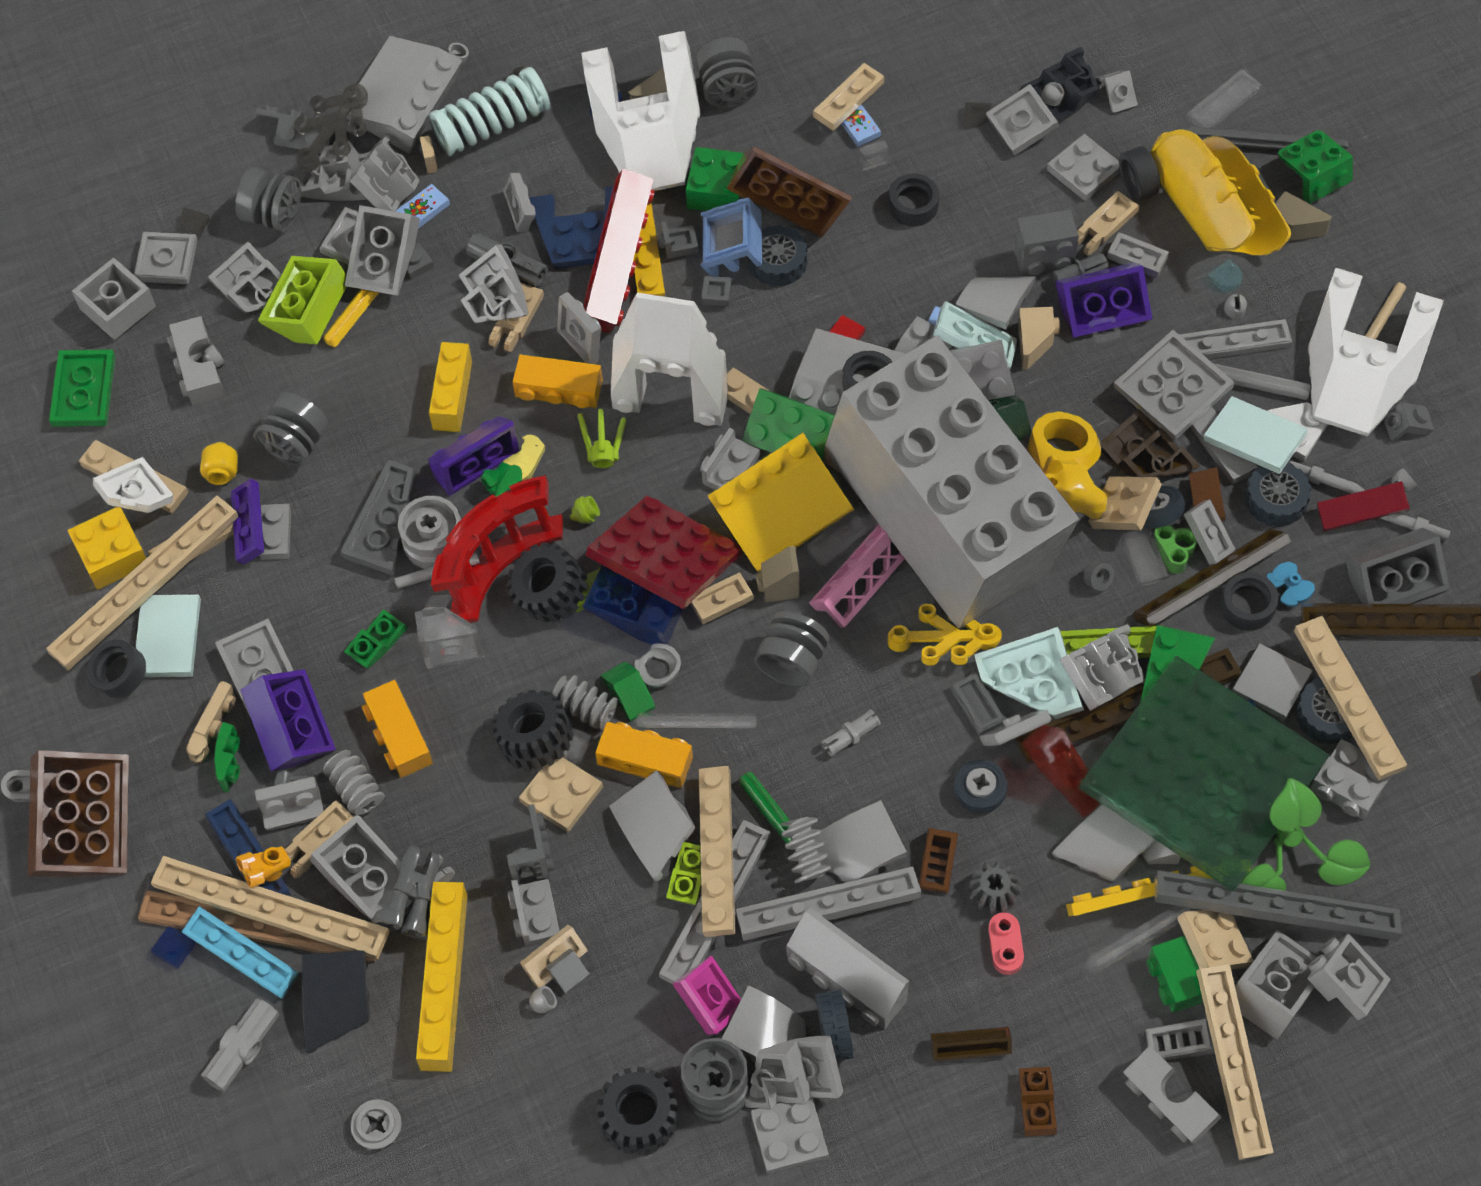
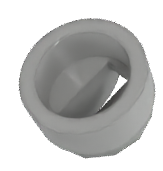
(459, 51)
(1052, 94)
(1229, 306)
(212, 353)
(1402, 475)
(543, 1000)

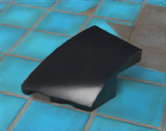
(1075, 80)
(333, 995)

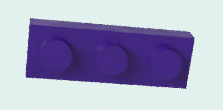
(248, 525)

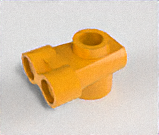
(263, 865)

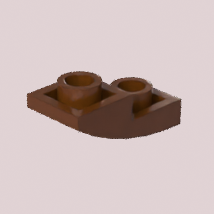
(1207, 486)
(1037, 1101)

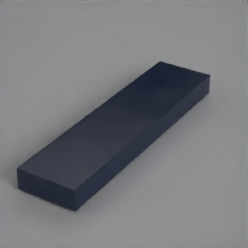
(239, 839)

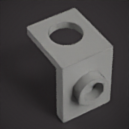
(1119, 90)

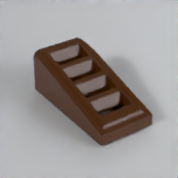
(941, 836)

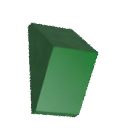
(630, 690)

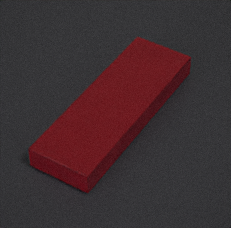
(1363, 506)

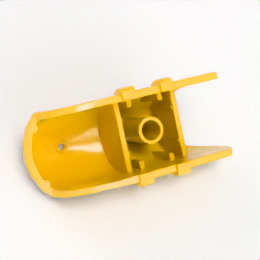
(1219, 193)

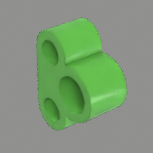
(1171, 551)

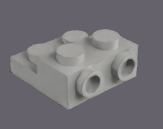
(1349, 781)
(1349, 975)

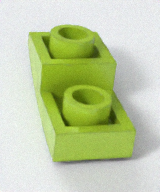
(686, 877)

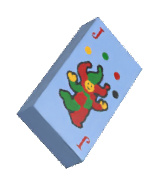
(861, 127)
(425, 204)

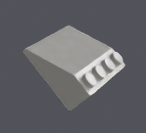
(404, 88)
(821, 370)

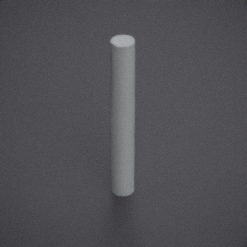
(425, 574)

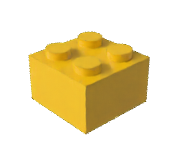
(107, 547)

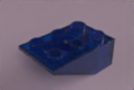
(632, 608)

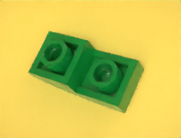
(376, 640)
(225, 761)

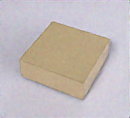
(428, 154)

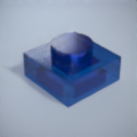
(173, 947)

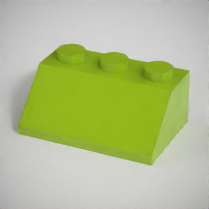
(304, 298)

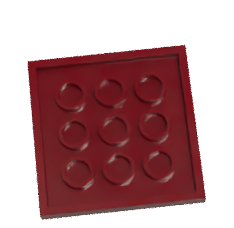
(664, 551)

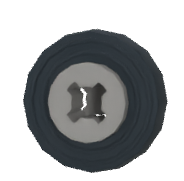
(980, 797)

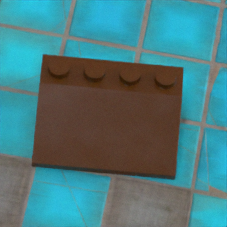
(787, 191)
(78, 814)

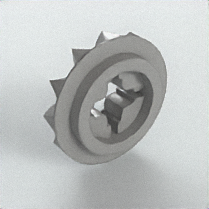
(376, 1110)

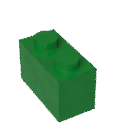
(1176, 973)

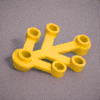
(981, 636)

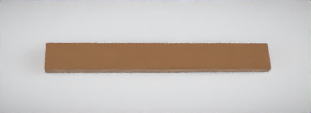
(177, 910)

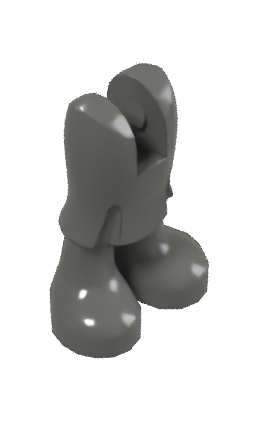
(410, 887)

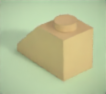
(1036, 333)

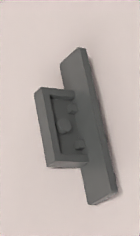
(286, 132)

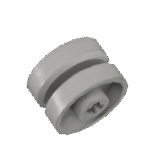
(425, 527)

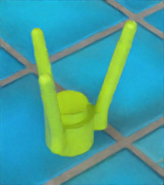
(602, 453)

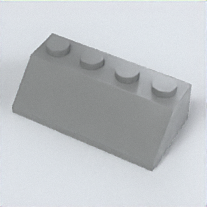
(846, 965)

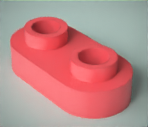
(1004, 942)

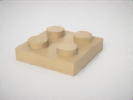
(1127, 502)
(561, 793)
(1215, 939)

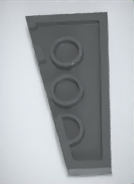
(375, 534)

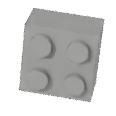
(114, 298)

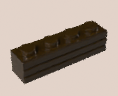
(971, 1043)

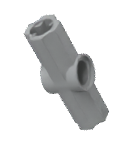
(240, 1045)

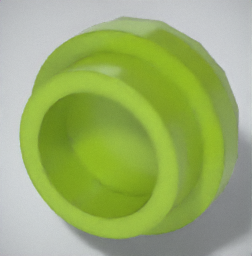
(585, 510)

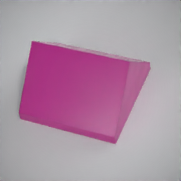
(708, 995)

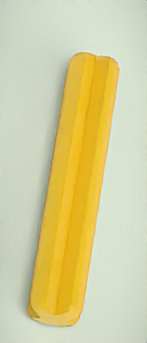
(349, 317)

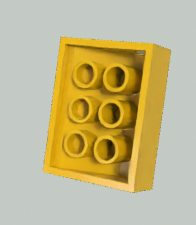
(780, 501)

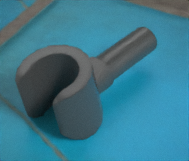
(285, 777)

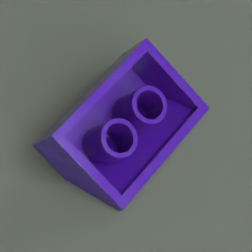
(1102, 294)
(472, 453)
(287, 719)

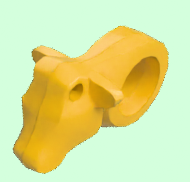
(1069, 468)

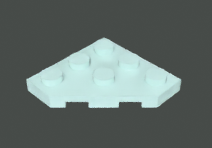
(1032, 673)

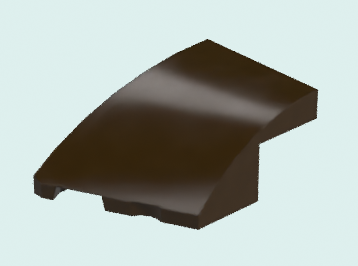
(1144, 450)

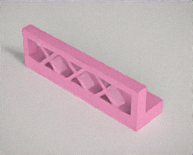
(853, 569)

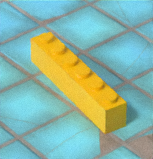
(442, 977)

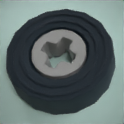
(1170, 509)

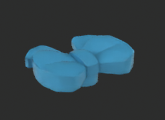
(1297, 590)

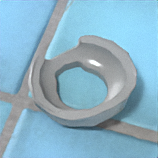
(659, 652)

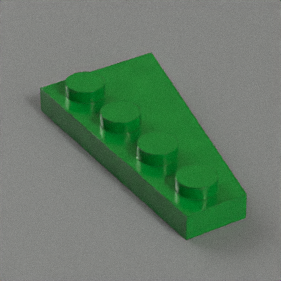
(1172, 642)

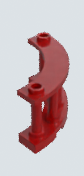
(470, 583)

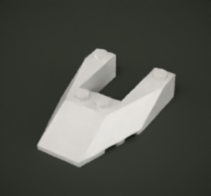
(652, 131)
(673, 340)
(1358, 376)

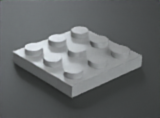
(1173, 384)

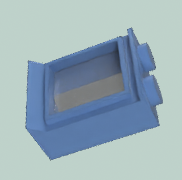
(731, 234)

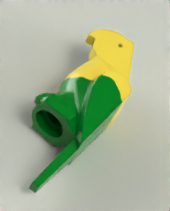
(514, 468)

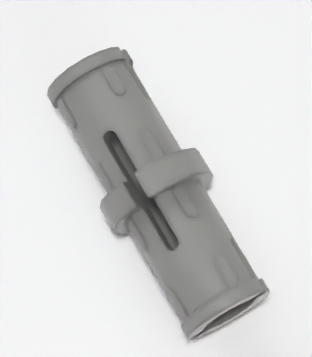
(850, 732)

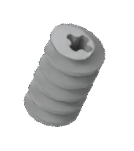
(584, 703)
(353, 783)
(805, 848)

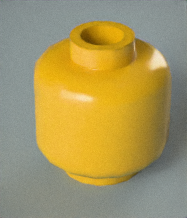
(218, 463)

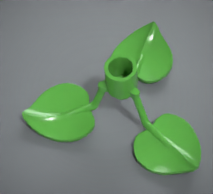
(1301, 807)

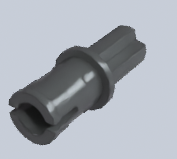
(1086, 266)

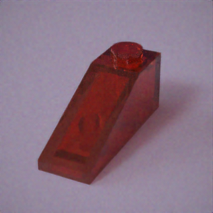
(1061, 765)

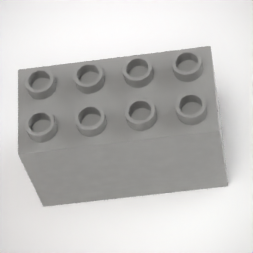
(948, 481)

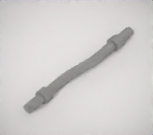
(1317, 475)

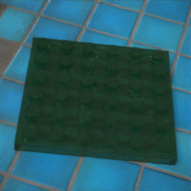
(1201, 772)

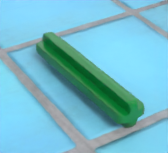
(765, 803)

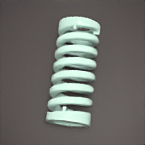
(527, 83)

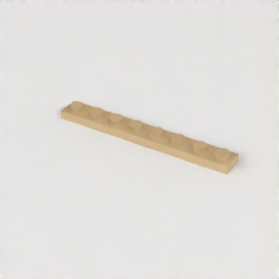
(142, 583)
(270, 907)

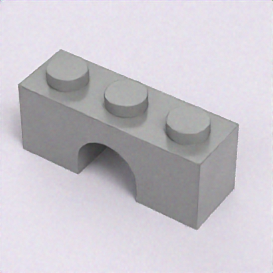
(200, 380)
(1190, 1118)

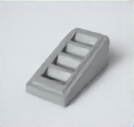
(1178, 1030)

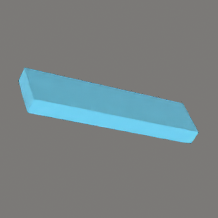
(240, 952)

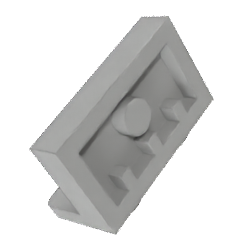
(728, 460)
(289, 803)
(535, 911)

